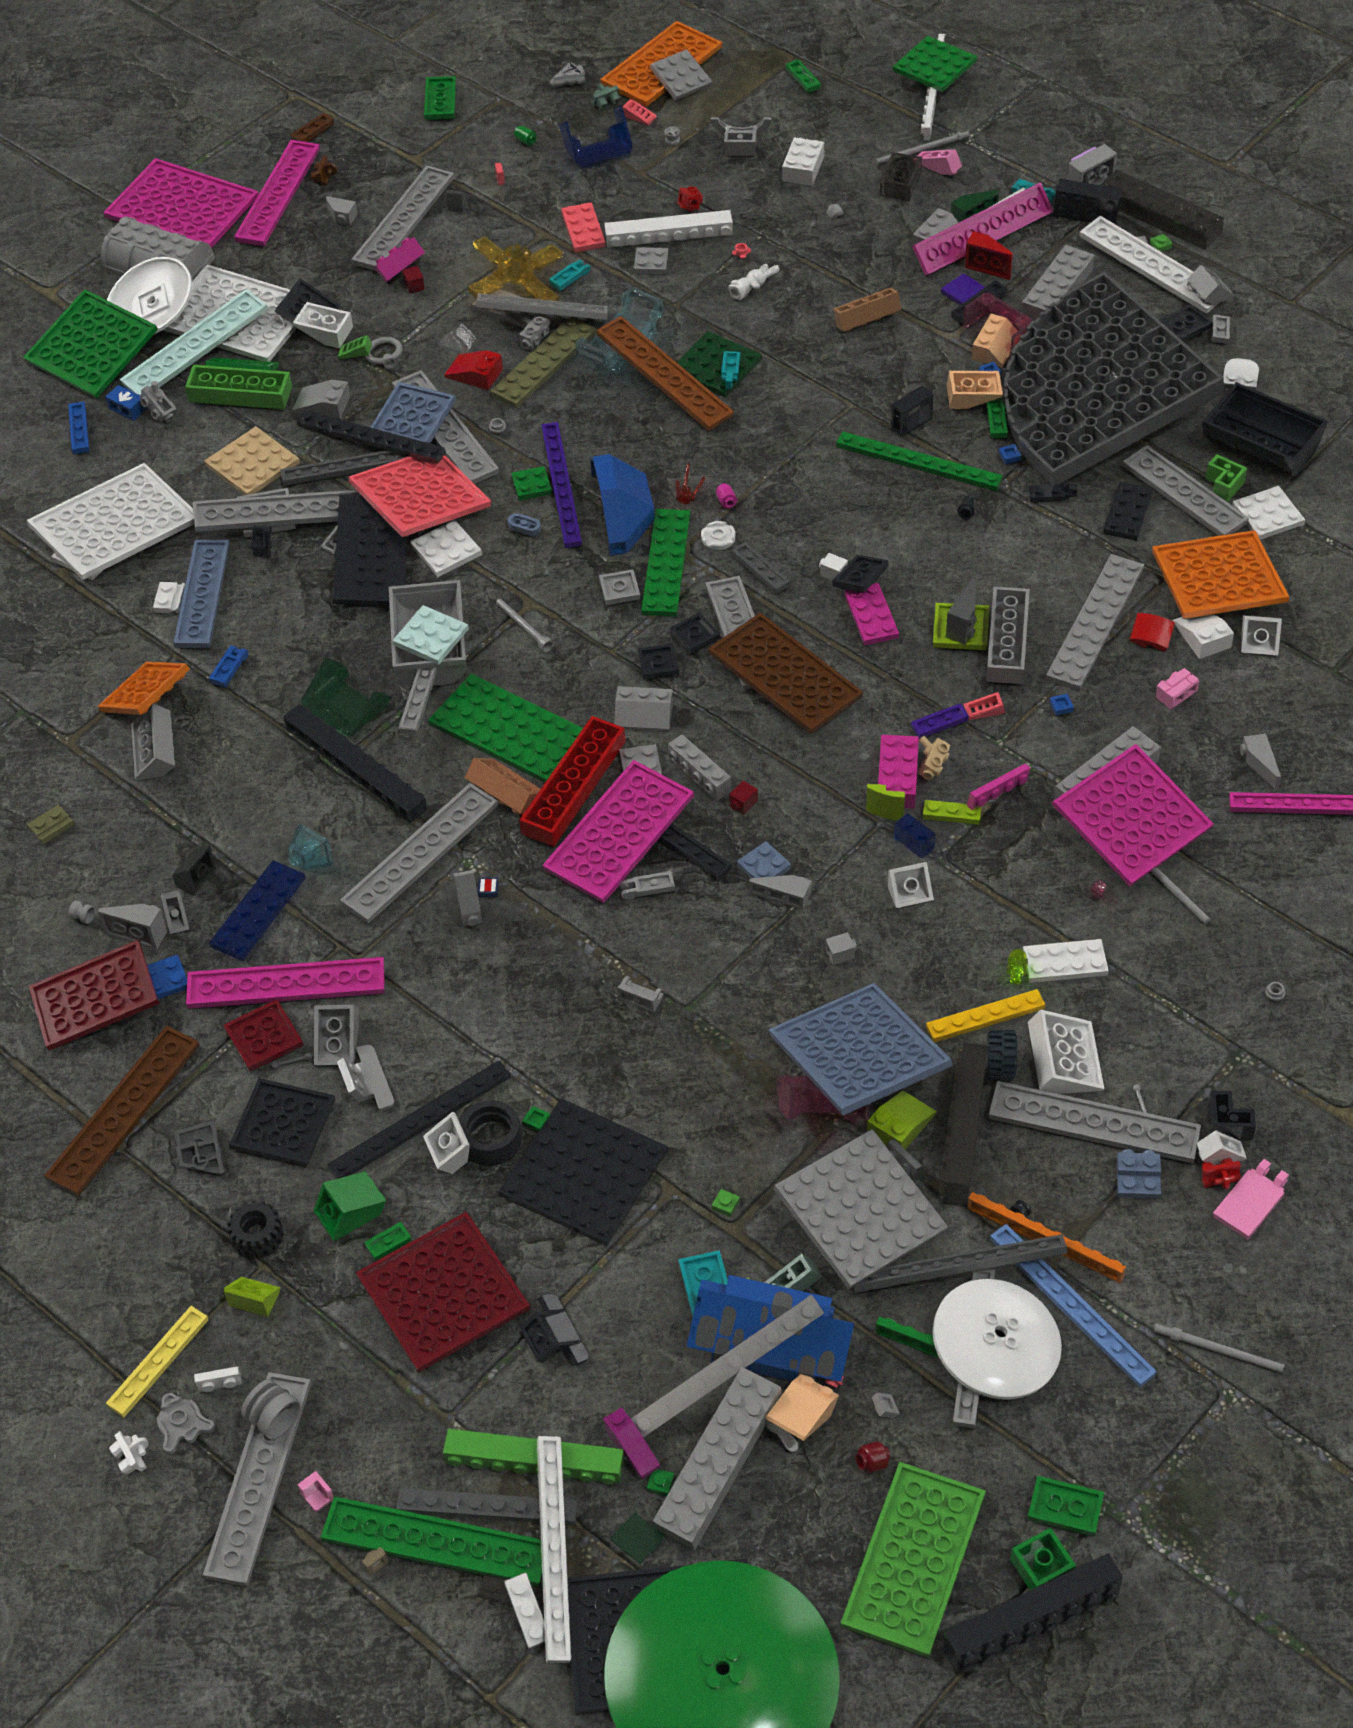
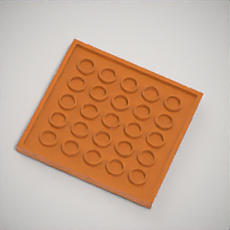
(1220, 574)

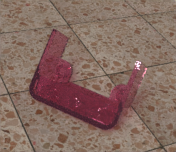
(990, 304)
(801, 1095)

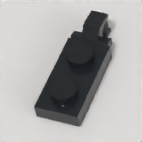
(1051, 492)

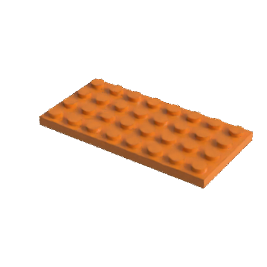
(634, 74)

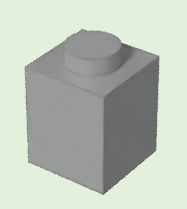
(840, 948)

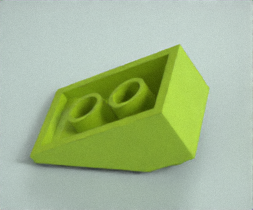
(900, 1119)

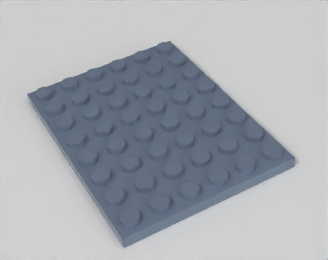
(859, 1048)

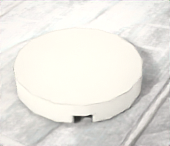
(718, 535)

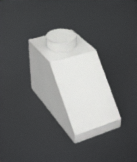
(1219, 1147)

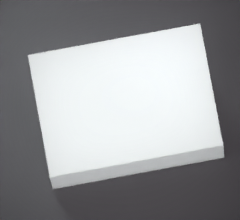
(910, 885)

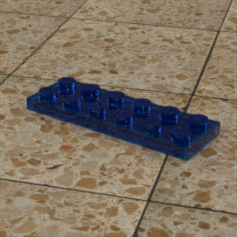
(257, 910)

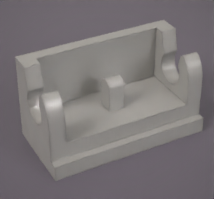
(639, 995)

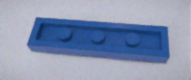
(78, 427)

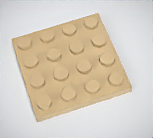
(251, 461)

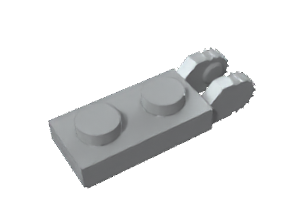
(647, 885)

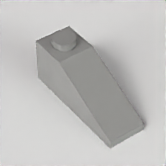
(1261, 758)
(783, 889)
(468, 898)

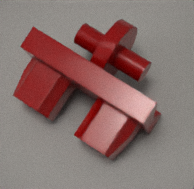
(1221, 1174)

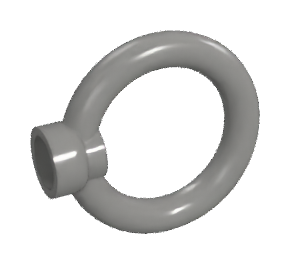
(388, 360)

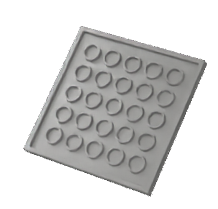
(860, 1208)

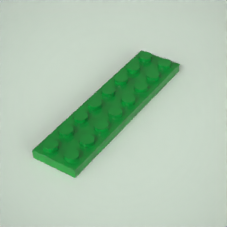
(666, 563)

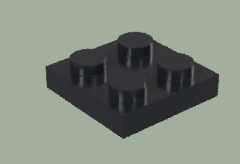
(694, 633)
(658, 661)

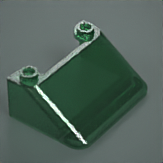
(338, 702)

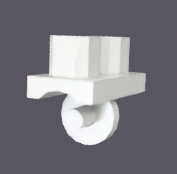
(133, 1449)

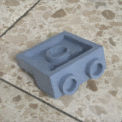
(1138, 1174)

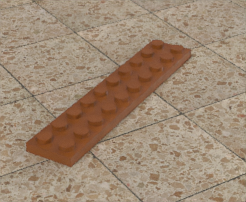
(665, 373)

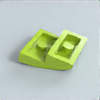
(885, 803)

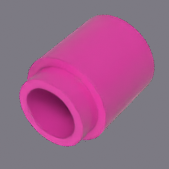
(726, 496)

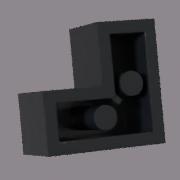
(1232, 1122)

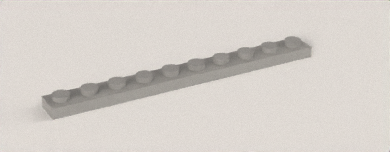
(727, 1365)

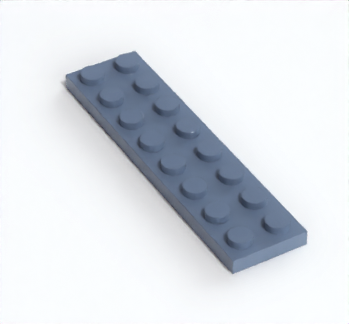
(201, 594)

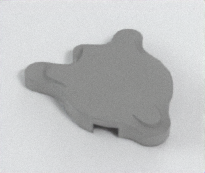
(181, 1420)

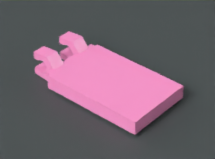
(1251, 1200)

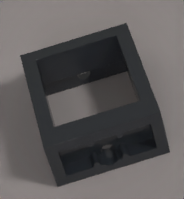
(904, 424)

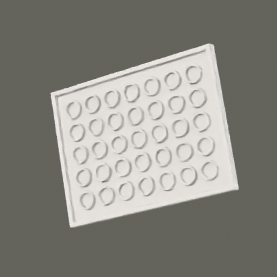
(216, 287)
(113, 521)

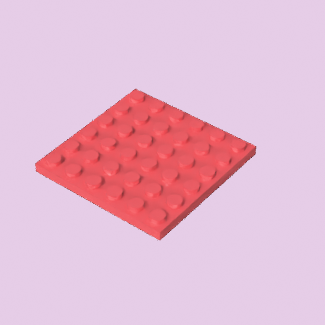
(419, 493)

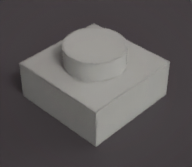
(885, 1405)

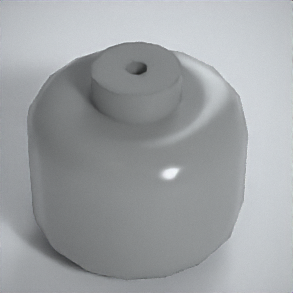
(834, 211)

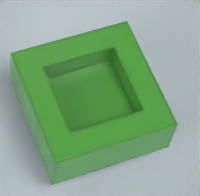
(1161, 243)
(725, 1203)

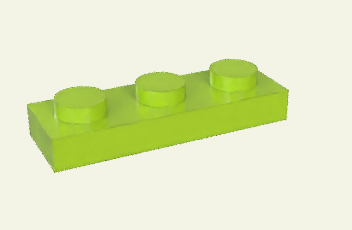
(951, 812)

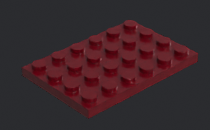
(93, 995)

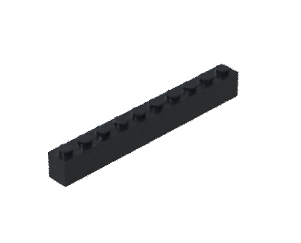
(355, 763)

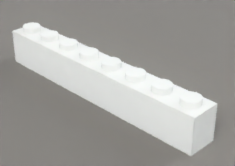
(668, 228)

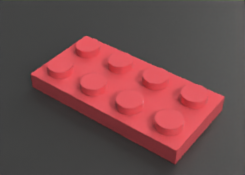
(583, 227)

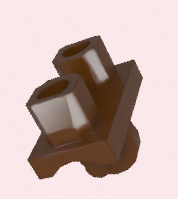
(323, 171)

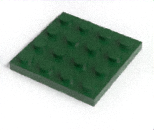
(706, 359)

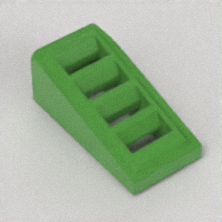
(355, 348)

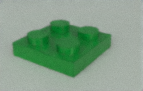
(531, 483)

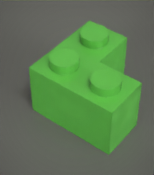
(1226, 476)

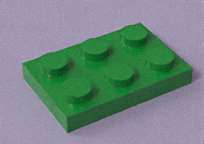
(1065, 1506)

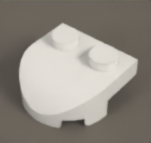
(1241, 371)

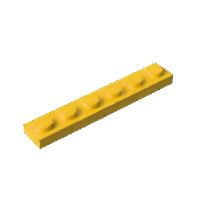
(985, 1015)

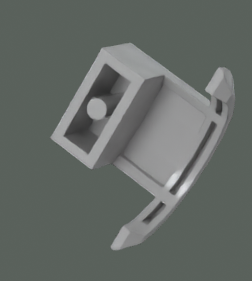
(740, 140)

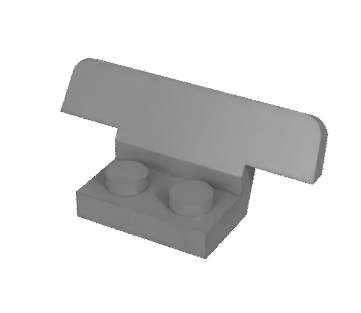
(366, 1078)

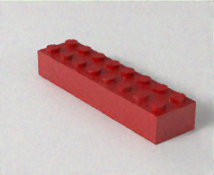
(572, 781)

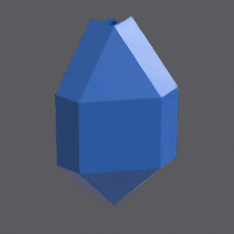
(624, 500)

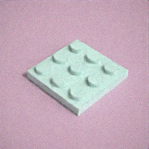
(430, 634)

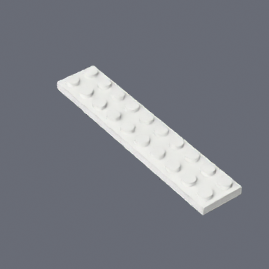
(1144, 260)

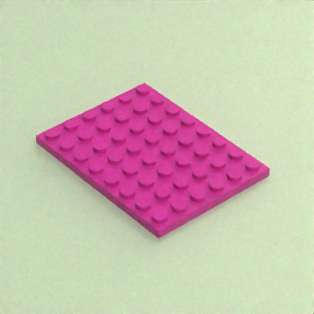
(182, 202)

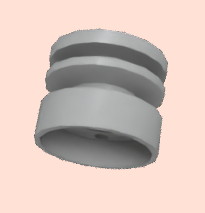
(271, 1409)

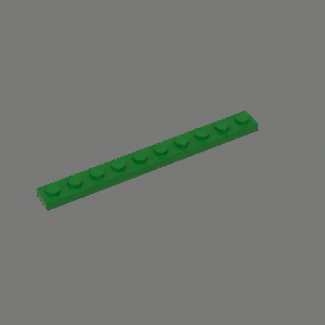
(919, 461)

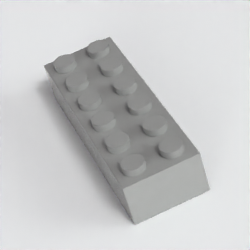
(1065, 273)
(1008, 635)
(1114, 749)

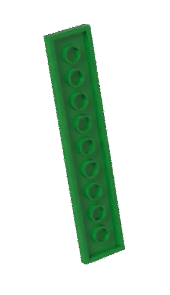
(433, 1540)

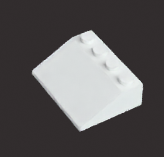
(1064, 1053)

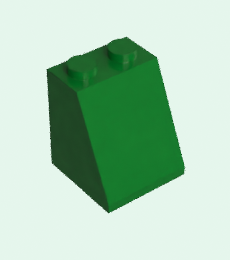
(348, 1204)

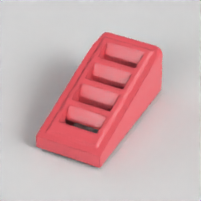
(638, 113)
(985, 712)

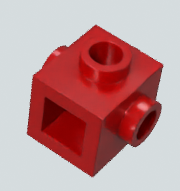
(689, 198)

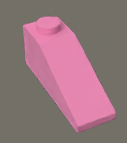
(941, 161)

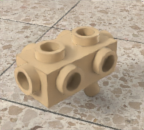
(935, 755)

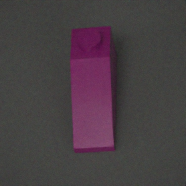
(627, 1437)

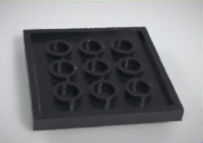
(282, 1122)

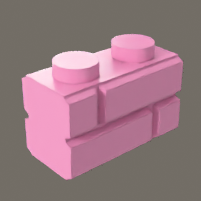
(1177, 688)

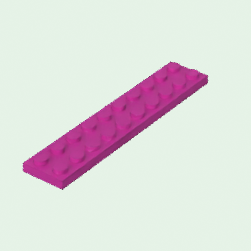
(277, 193)
(994, 221)
(285, 982)

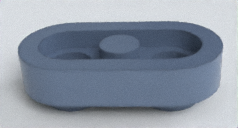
(524, 524)

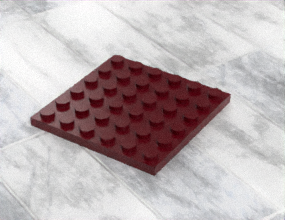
(442, 1291)

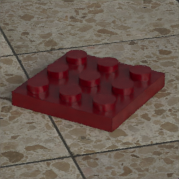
(263, 1035)

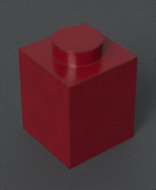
(413, 279)
(743, 797)

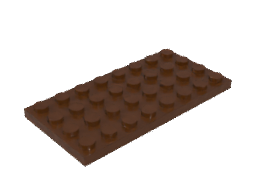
(785, 673)

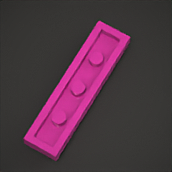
(998, 786)

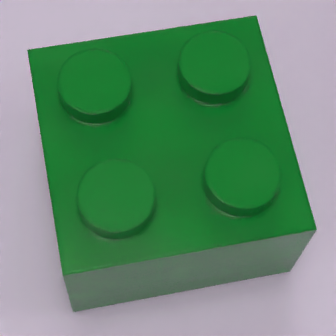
(1041, 1559)

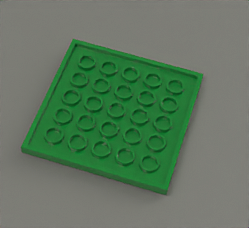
(90, 343)

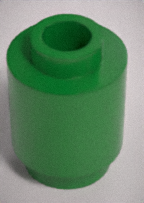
(525, 135)

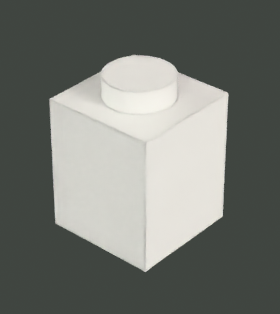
(831, 566)

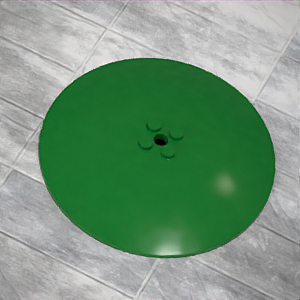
(712, 1615)

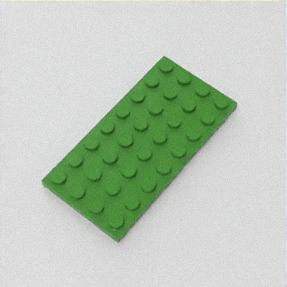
(913, 1559)

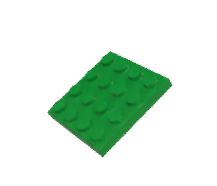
(934, 63)

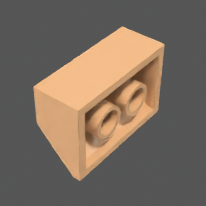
(994, 341)

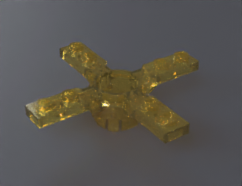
(516, 258)

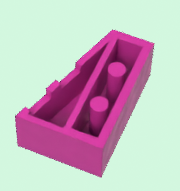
(398, 258)

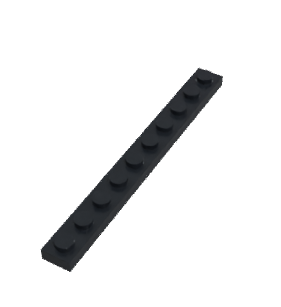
(371, 436)
(419, 1120)

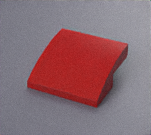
(1152, 630)

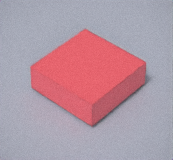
(499, 173)

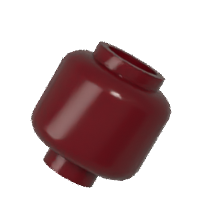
(872, 1457)

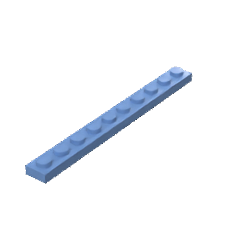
(1080, 1313)

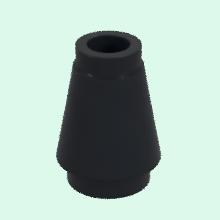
(966, 509)

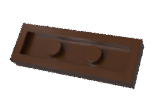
(312, 128)

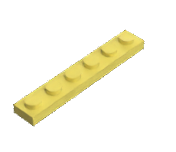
(157, 1361)

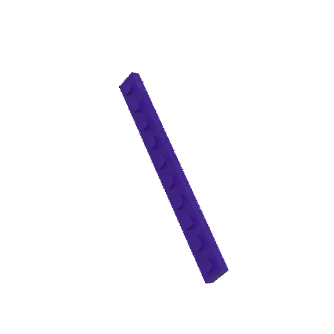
(561, 485)

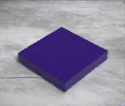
(961, 289)

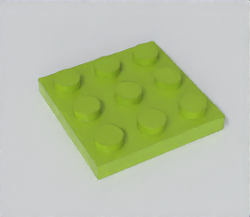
(978, 642)

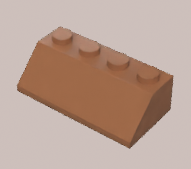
(502, 783)

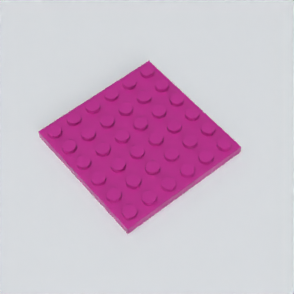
(1132, 814)

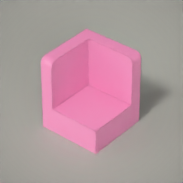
(316, 1491)

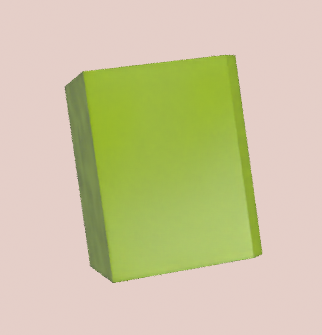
(251, 1295)

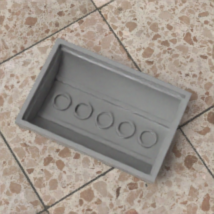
(136, 242)
(404, 604)

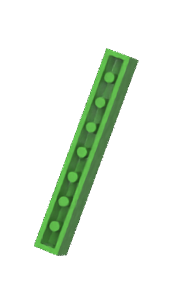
(520, 1456)

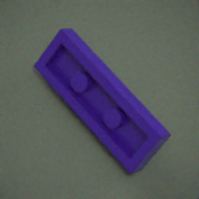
(939, 721)

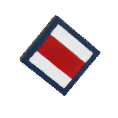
(488, 887)

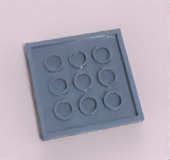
(414, 412)

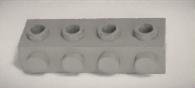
(699, 767)

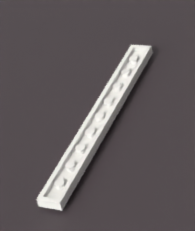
(930, 106)
(553, 1550)

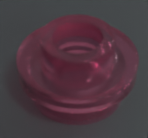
(1098, 888)

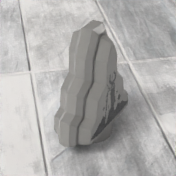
(569, 76)

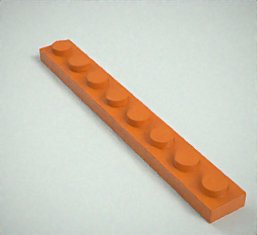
(1034, 1230)

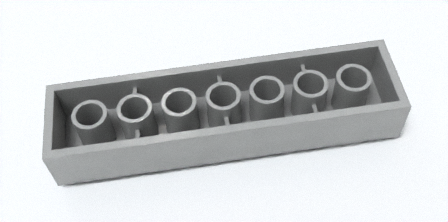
(717, 1458)

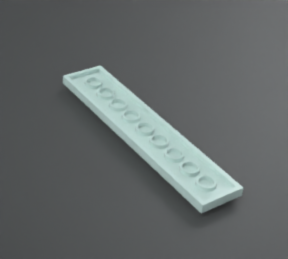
(195, 342)

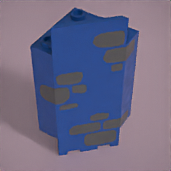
(742, 1307)

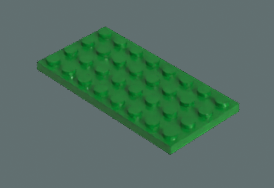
(506, 727)

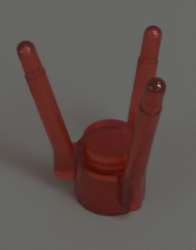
(684, 494)

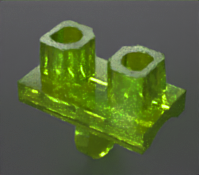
(1017, 965)

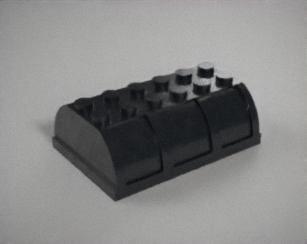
(1265, 428)

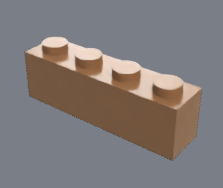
(867, 309)

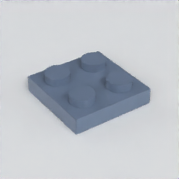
(764, 862)

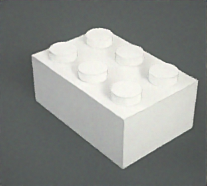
(803, 161)

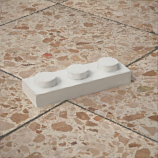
(526, 1609)

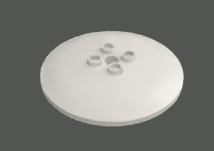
(155, 279)
(994, 1364)

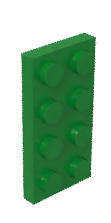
(440, 98)
(239, 363)

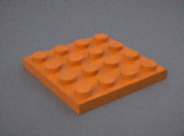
(144, 688)

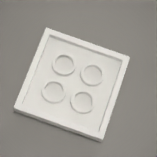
(1269, 512)
(446, 548)

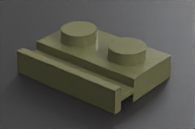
(50, 824)

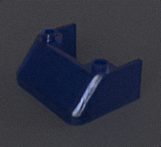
(617, 144)

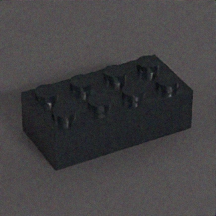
(1087, 201)

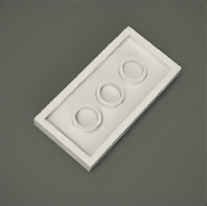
(1066, 960)

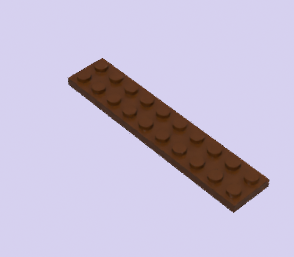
(121, 1111)

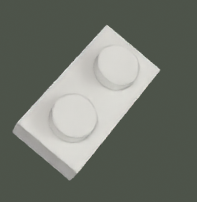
(218, 1379)

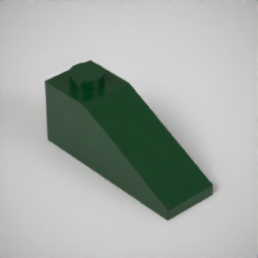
(973, 203)

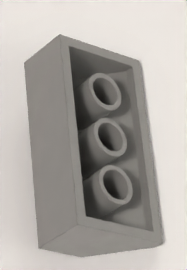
(152, 743)

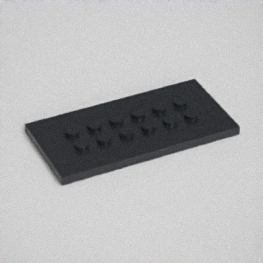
(367, 555)

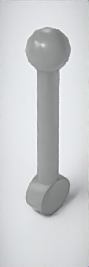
(1136, 1088)

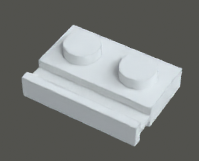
(169, 597)

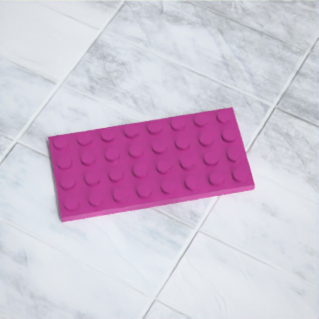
(618, 831)

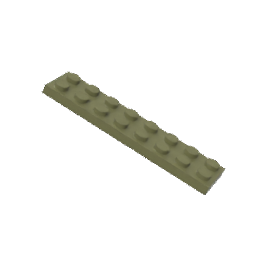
(542, 363)

